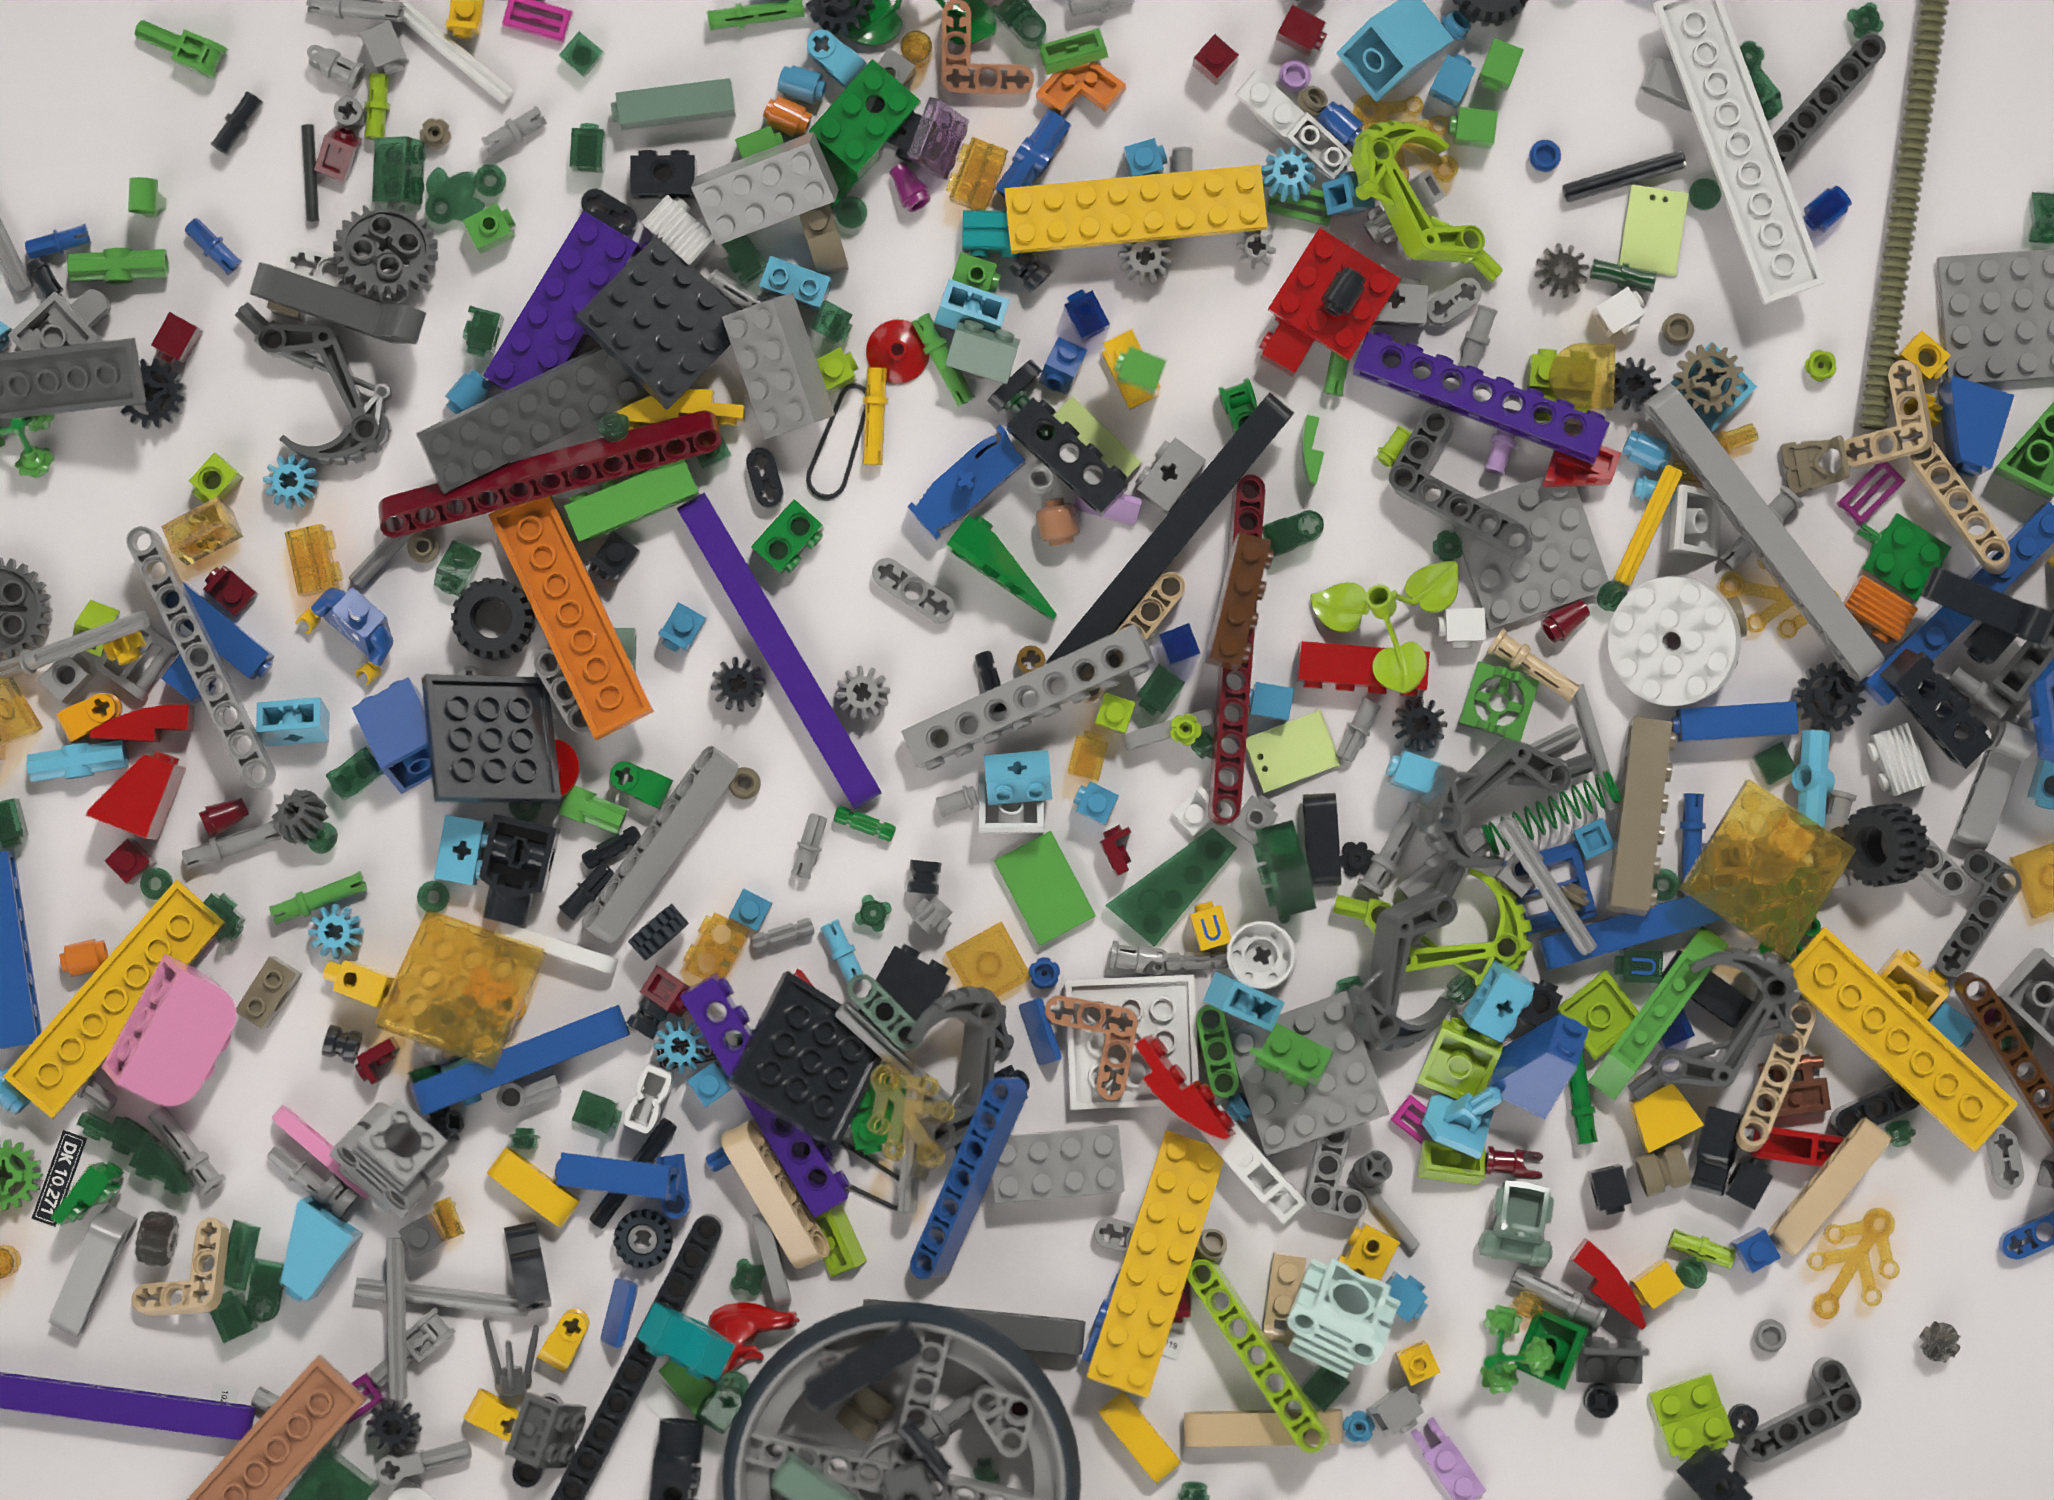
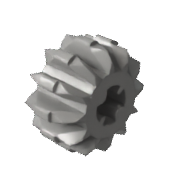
(1152, 266)
(872, 689)

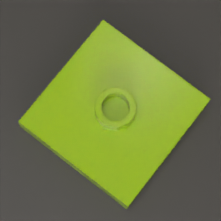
(1602, 1009)

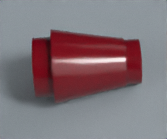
(1564, 621)
(223, 815)

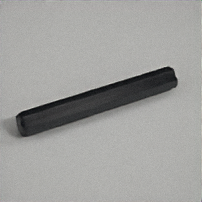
(1624, 176)
(646, 1154)

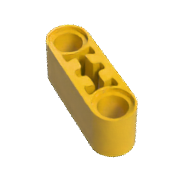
(533, 1186)
(1139, 1437)

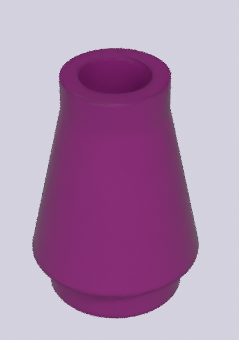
(910, 188)

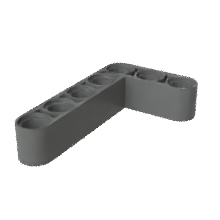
(382, 321)
(1450, 496)

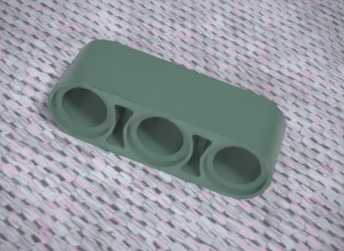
(869, 1004)

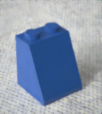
(1972, 424)
(397, 733)
(1540, 1064)

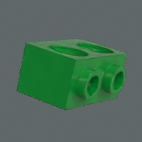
(781, 532)

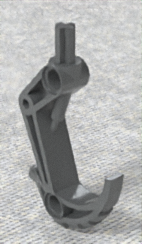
(297, 345)
(1505, 761)
(1394, 934)
(982, 1040)
(1721, 1070)

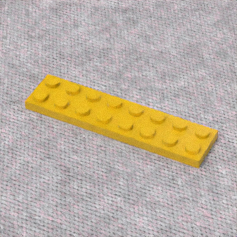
(1135, 209)
(93, 1019)
(1900, 1040)
(1156, 1265)

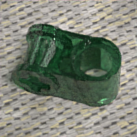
(1019, 15)
(1287, 534)
(267, 1285)
(723, 1401)

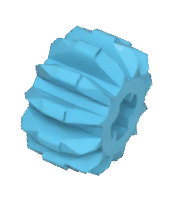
(1293, 165)
(290, 493)
(337, 920)
(679, 1056)

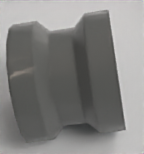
(1380, 1169)

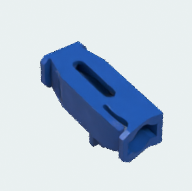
(967, 483)

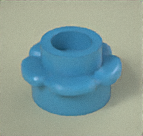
(1456, 24)
(1238, 1107)
(1352, 1433)

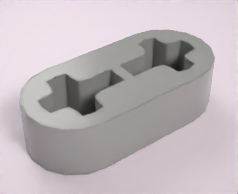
(1457, 307)
(2012, 1157)

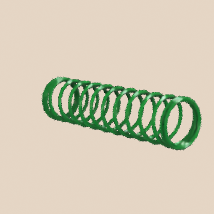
(1613, 793)

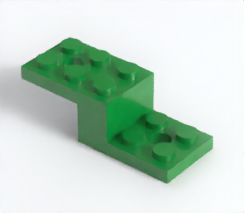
(852, 134)

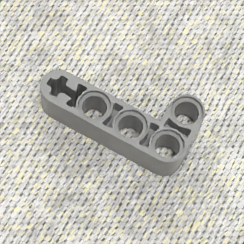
(1993, 784)
(1331, 1180)
(91, 1269)

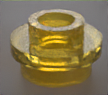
(1528, 1304)

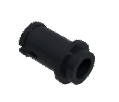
(43, 276)

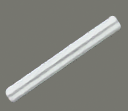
(455, 53)

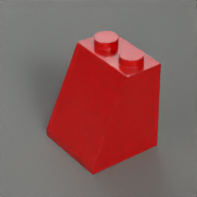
(141, 796)

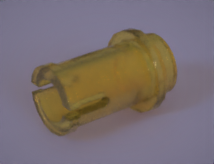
(448, 1217)

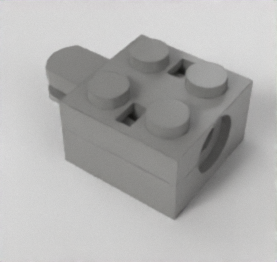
(62, 324)

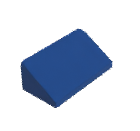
(1040, 1031)
(619, 1312)

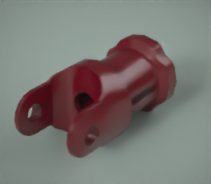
(1512, 1163)

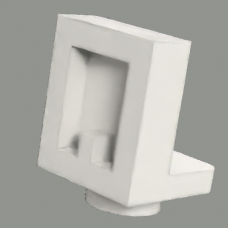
(1194, 811)

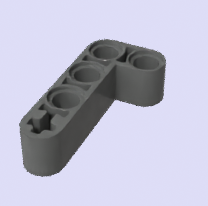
(1973, 918)
(1798, 1416)

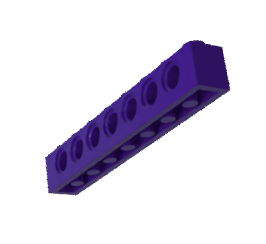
(1491, 412)
(817, 1196)

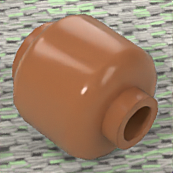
(1058, 522)

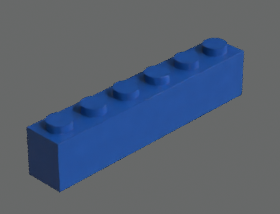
(18, 998)

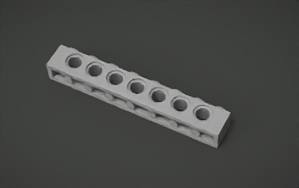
(921, 736)

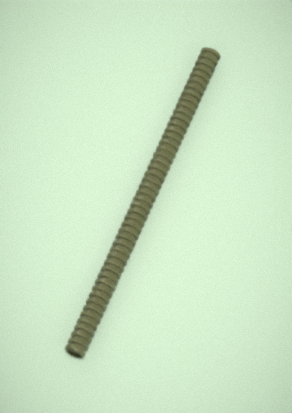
(1903, 212)

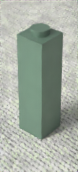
(674, 104)
(803, 1482)

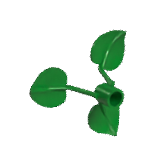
(887, 24)

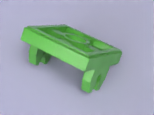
(1528, 691)

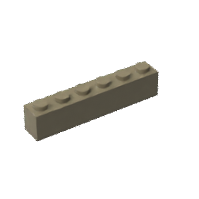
(1640, 816)

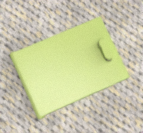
(1653, 229)
(1292, 751)

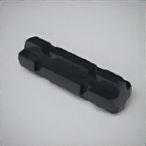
(989, 675)
(611, 847)

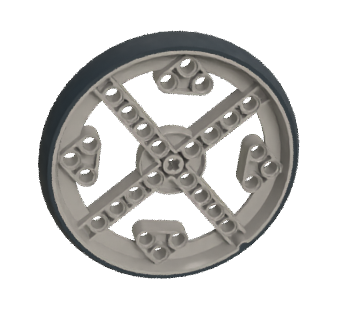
(957, 1336)

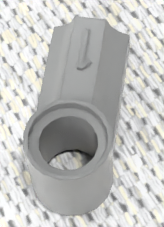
(531, 1089)

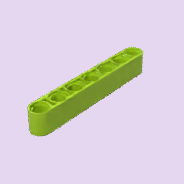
(1273, 1363)

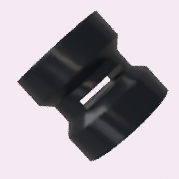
(1030, 270)
(924, 877)
(645, 1024)
(344, 1044)
(1604, 1405)

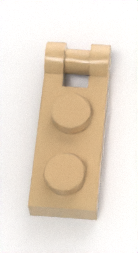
(1283, 1288)

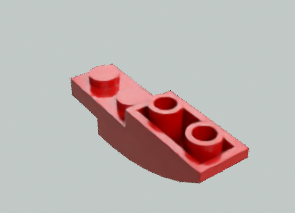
(1191, 1102)

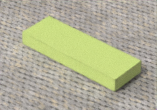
(1095, 433)

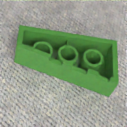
(2032, 458)

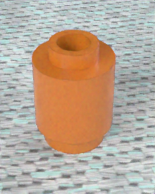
(787, 116)
(83, 957)

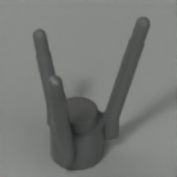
(512, 1379)

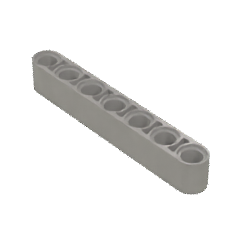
(660, 845)

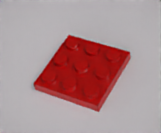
(1301, 294)

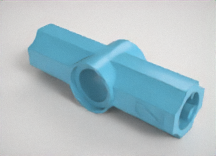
(77, 760)
(1812, 775)

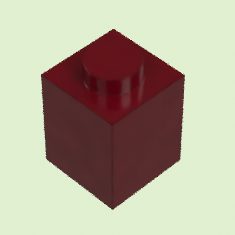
(1302, 31)
(1215, 59)
(176, 339)
(130, 861)

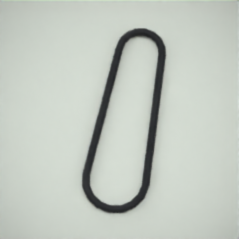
(823, 438)
(873, 1162)

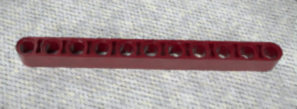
(562, 472)
(1225, 695)

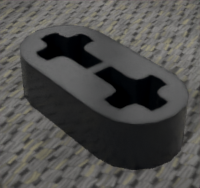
(613, 205)
(1020, 379)
(772, 475)

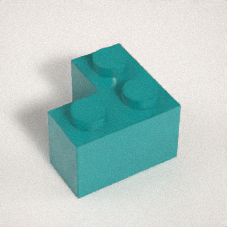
(685, 1341)

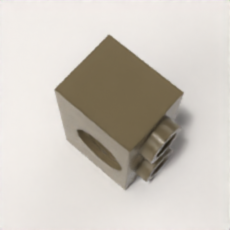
(268, 992)

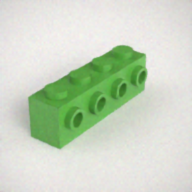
(630, 500)

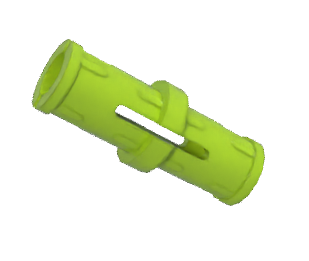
(376, 105)
(1702, 1248)

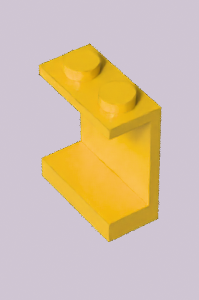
(1113, 347)

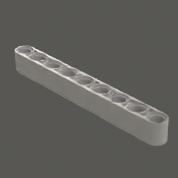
(189, 646)

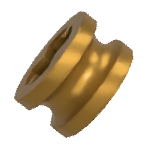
(1023, 653)

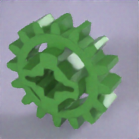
(8, 1162)

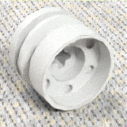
(1243, 950)

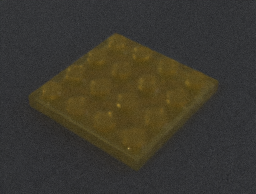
(1767, 869)
(460, 988)

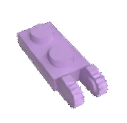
(1449, 1465)

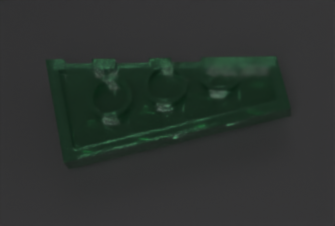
(1167, 891)

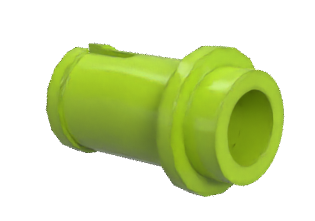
(1393, 447)

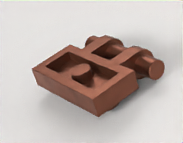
(1804, 1095)

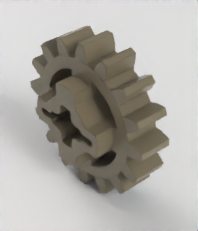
(1713, 391)

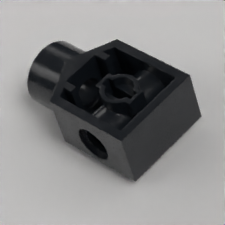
(516, 867)
(676, 1458)

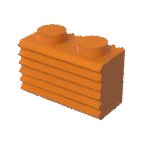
(1879, 610)

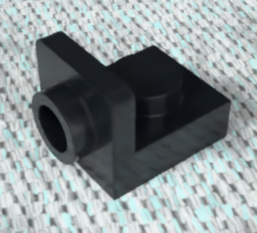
(613, 557)

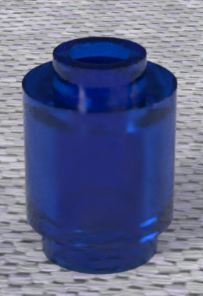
(1826, 209)

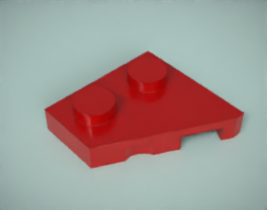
(1570, 471)

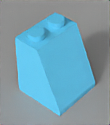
(1394, 46)
(315, 1249)

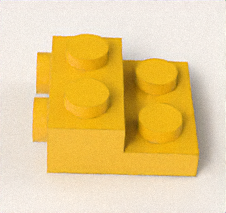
(1914, 983)

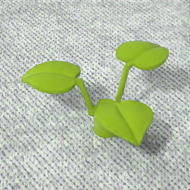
(1344, 604)

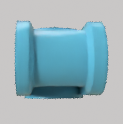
(839, 61)

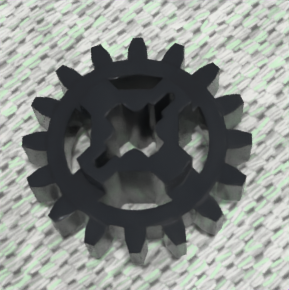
(839, 15)
(164, 391)
(1828, 710)

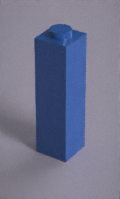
(228, 637)
(1735, 721)
(618, 1176)

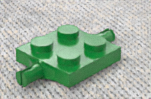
(1903, 555)

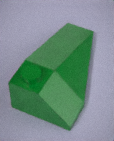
(987, 554)

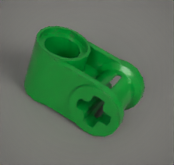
(1238, 402)
(646, 784)

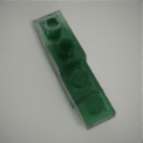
(150, 1156)

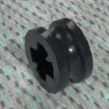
(1752, 1414)

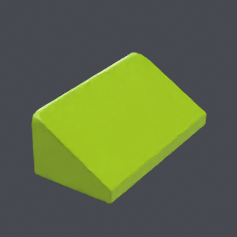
(1449, 1164)
(843, 1243)

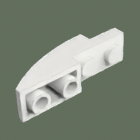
(1293, 125)
(1258, 1172)

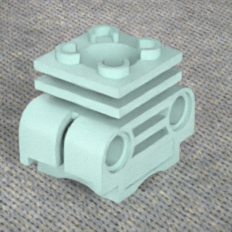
(1340, 1317)

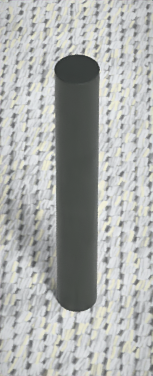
(310, 174)

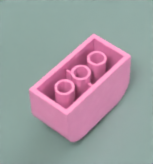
(172, 1035)

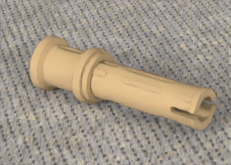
(1520, 657)

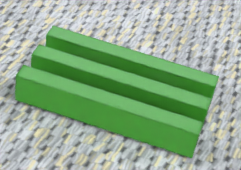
(1073, 51)
(1324, 221)

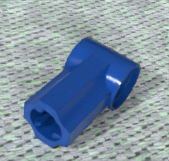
(677, 1161)

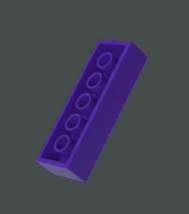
(546, 327)

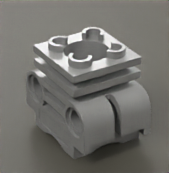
(387, 1179)

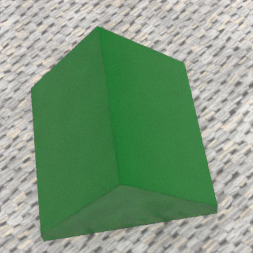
(1566, 1343)

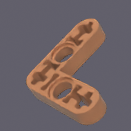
(963, 61)
(1112, 1037)

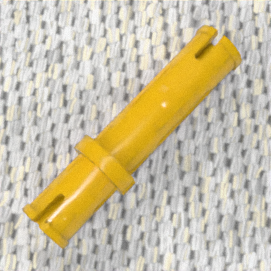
(874, 416)

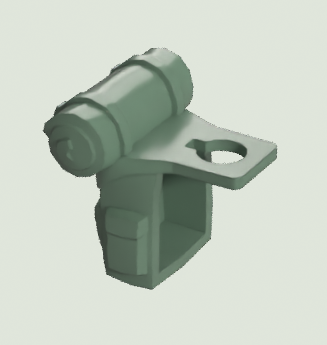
(1519, 1225)

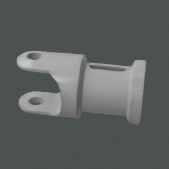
(334, 65)
(1838, 811)
(1140, 958)

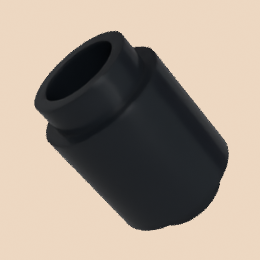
(1343, 292)

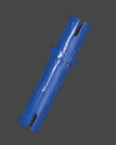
(1692, 830)

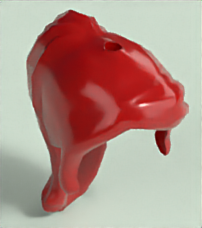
(741, 1325)

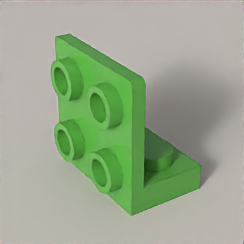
(1297, 1055)

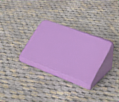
(1123, 510)

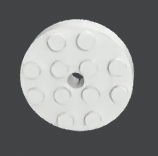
(1641, 645)

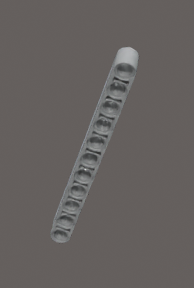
(1763, 532)

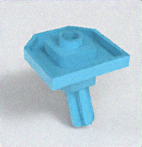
(1462, 1122)

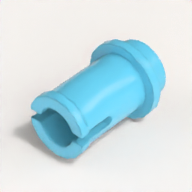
(1644, 488)

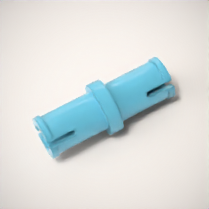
(841, 950)

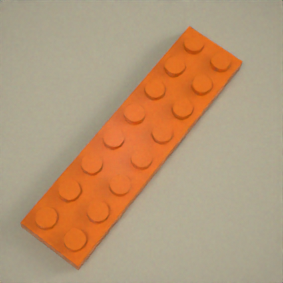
(571, 615)

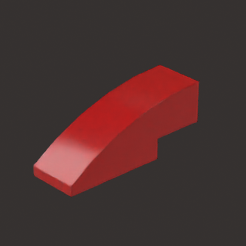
(146, 723)
(1797, 1146)
(1608, 1282)

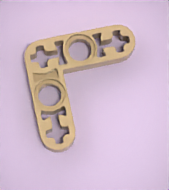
(1905, 423)
(194, 1288)

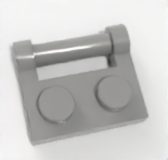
(121, 673)

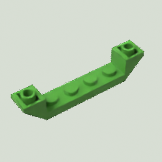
(1655, 1016)

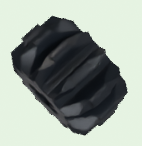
(1643, 376)
(735, 673)
(1421, 734)
(398, 1437)

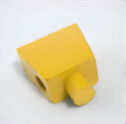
(359, 981)
(1663, 1117)

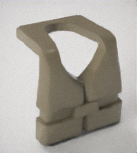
(1803, 464)

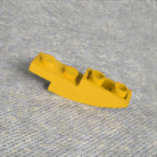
(650, 411)

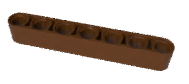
(2014, 1055)

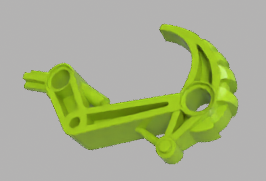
(1419, 234)
(1510, 925)

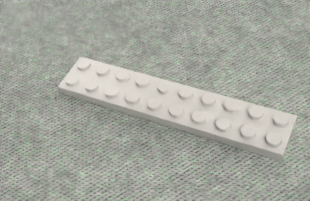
(1740, 147)

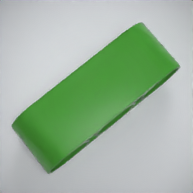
(1216, 1067)

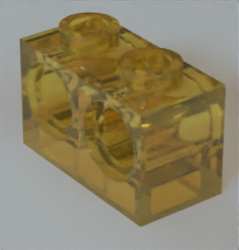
(724, 953)

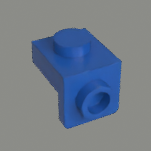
(1062, 366)

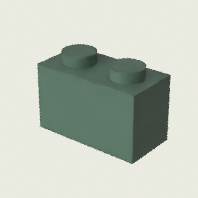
(983, 351)

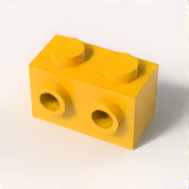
(1369, 1251)

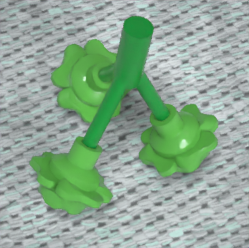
(32, 460)
(1497, 1371)

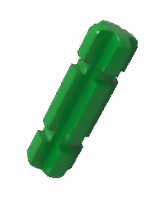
(864, 823)

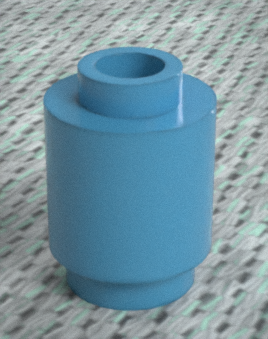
(801, 84)
(467, 392)
(1646, 450)
(11, 1097)

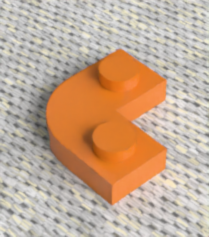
(1087, 79)

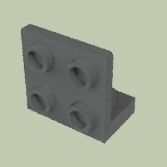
(1611, 1362)
(545, 1432)

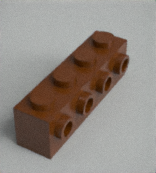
(1238, 600)

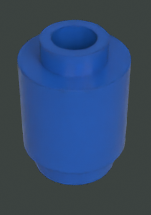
(1341, 123)

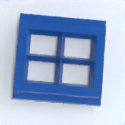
(1553, 857)

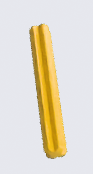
(1648, 525)

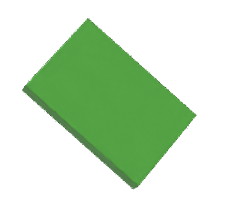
(1044, 888)

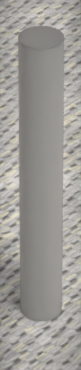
(1388, 1216)

